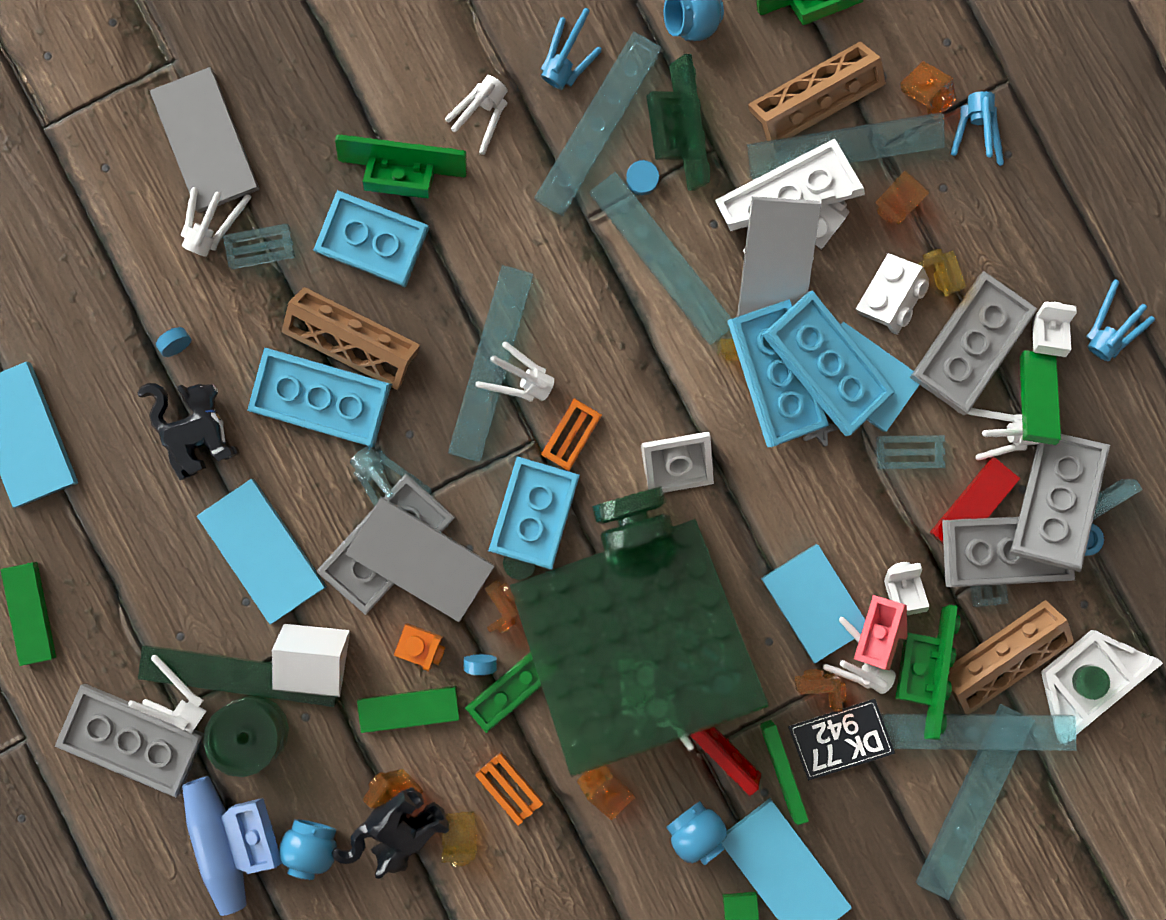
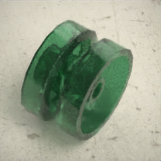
(633, 520)
(231, 749)

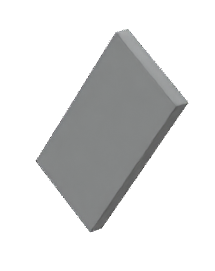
(204, 138)
(778, 252)
(973, 343)
(1060, 502)
(980, 555)
(419, 559)
(362, 584)
(128, 741)

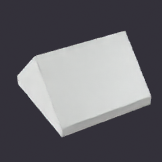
(678, 462)
(309, 660)

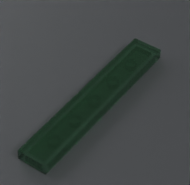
(220, 674)

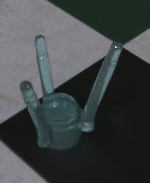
(368, 467)

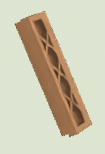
(821, 95)
(350, 331)
(1006, 654)

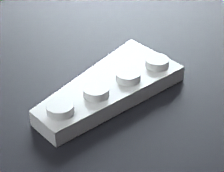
(816, 176)

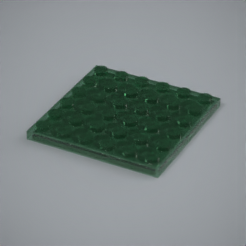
(636, 648)

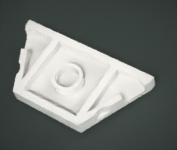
(1121, 662)

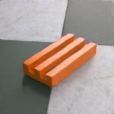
(585, 411)
(527, 810)

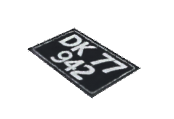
(841, 739)

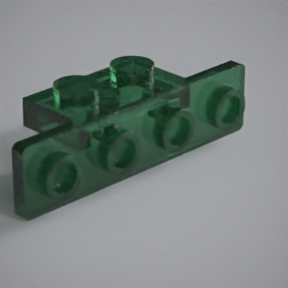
(678, 123)

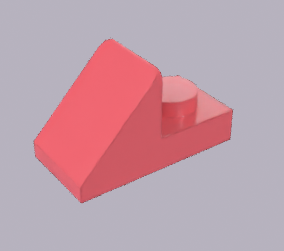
(881, 632)

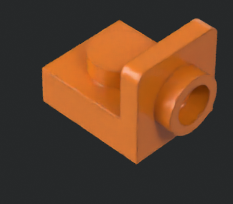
(420, 647)

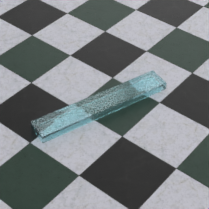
(598, 123)
(856, 142)
(661, 258)
(500, 327)
(985, 732)
(966, 818)

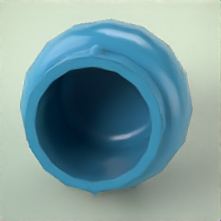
(693, 18)
(698, 834)
(307, 849)

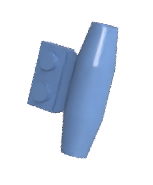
(228, 842)

